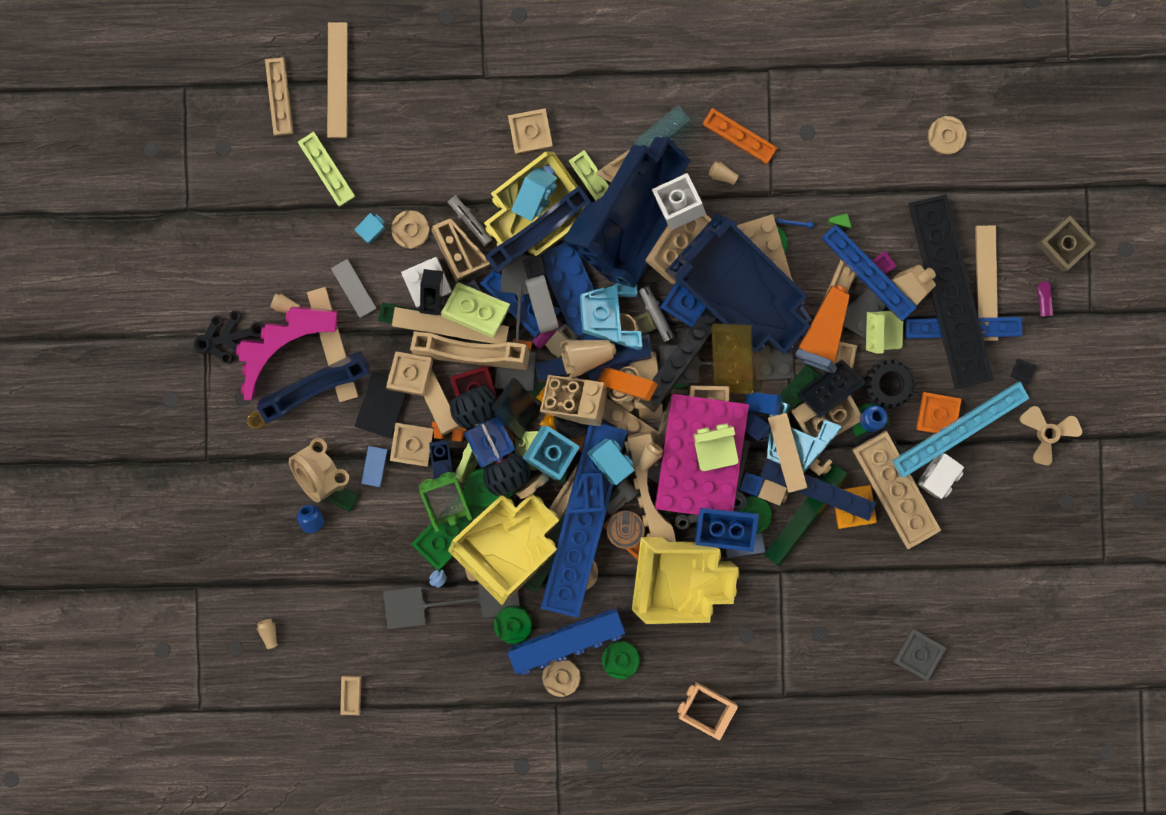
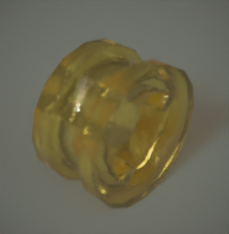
(251, 424)

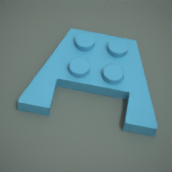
(602, 317)
(807, 446)

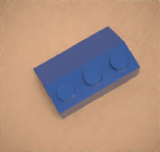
(726, 529)

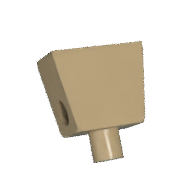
(915, 283)

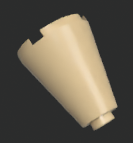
(585, 355)

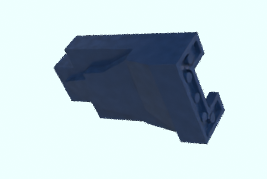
(627, 221)
(741, 285)

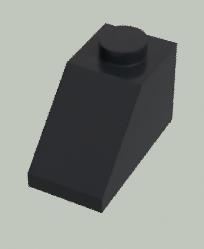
(431, 291)

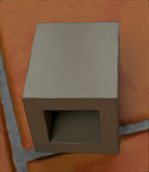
(562, 334)

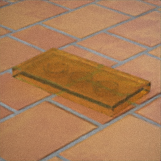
(733, 357)

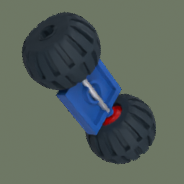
(489, 441)

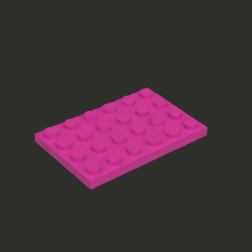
(681, 481)

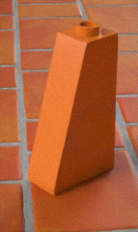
(827, 324)

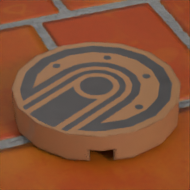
(625, 529)

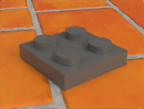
(919, 654)

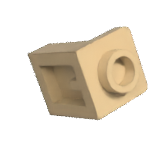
(823, 469)

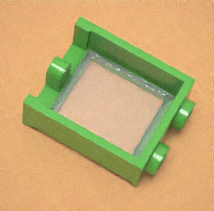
(444, 499)

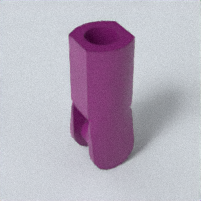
(1045, 299)
(541, 339)

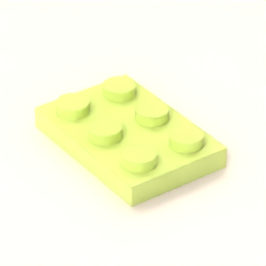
(475, 310)

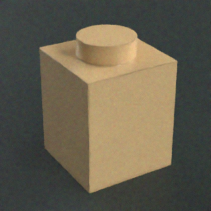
(773, 492)

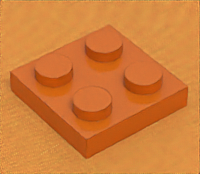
(937, 412)

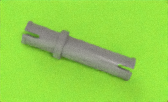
(455, 203)
(656, 313)

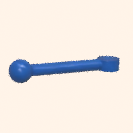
(810, 225)

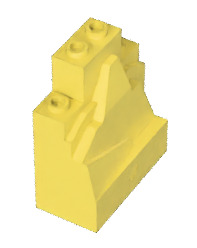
(507, 223)
(506, 545)
(681, 582)

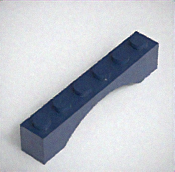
(537, 230)
(336, 374)
(823, 492)

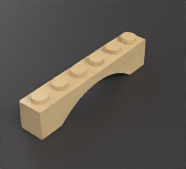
(497, 355)
(657, 523)

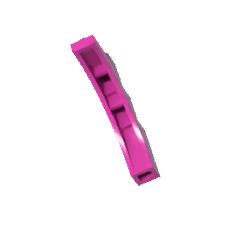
(257, 353)

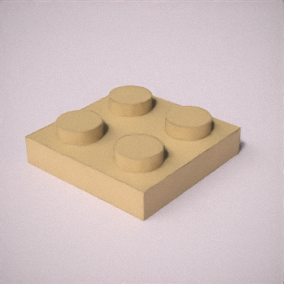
(530, 131)
(409, 373)
(411, 444)

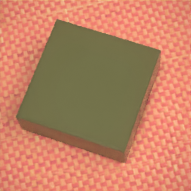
(645, 323)

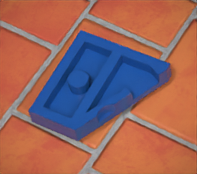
(587, 494)

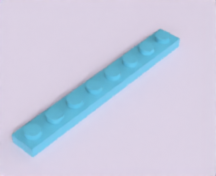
(960, 429)

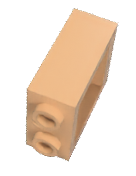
(724, 720)

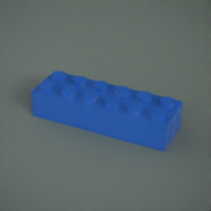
(565, 641)

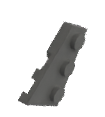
(856, 312)

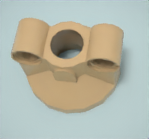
(316, 471)

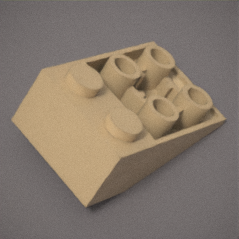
(575, 399)

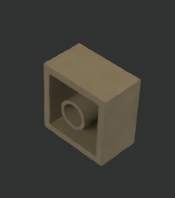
(1066, 243)

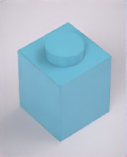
(370, 228)

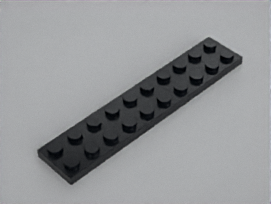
(952, 292)

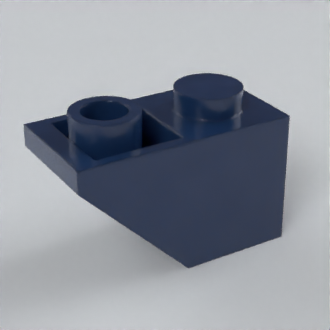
(756, 427)
(441, 458)

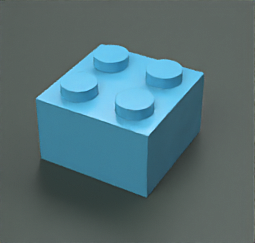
(534, 194)
(550, 452)
(611, 461)

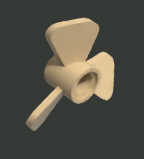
(1034, 419)

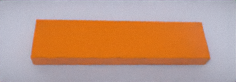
(739, 136)
(628, 384)

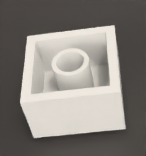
(679, 201)
(414, 275)
(940, 476)

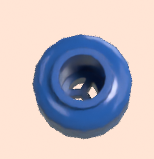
(873, 418)
(310, 519)

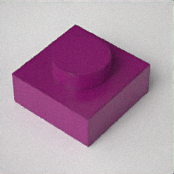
(884, 262)

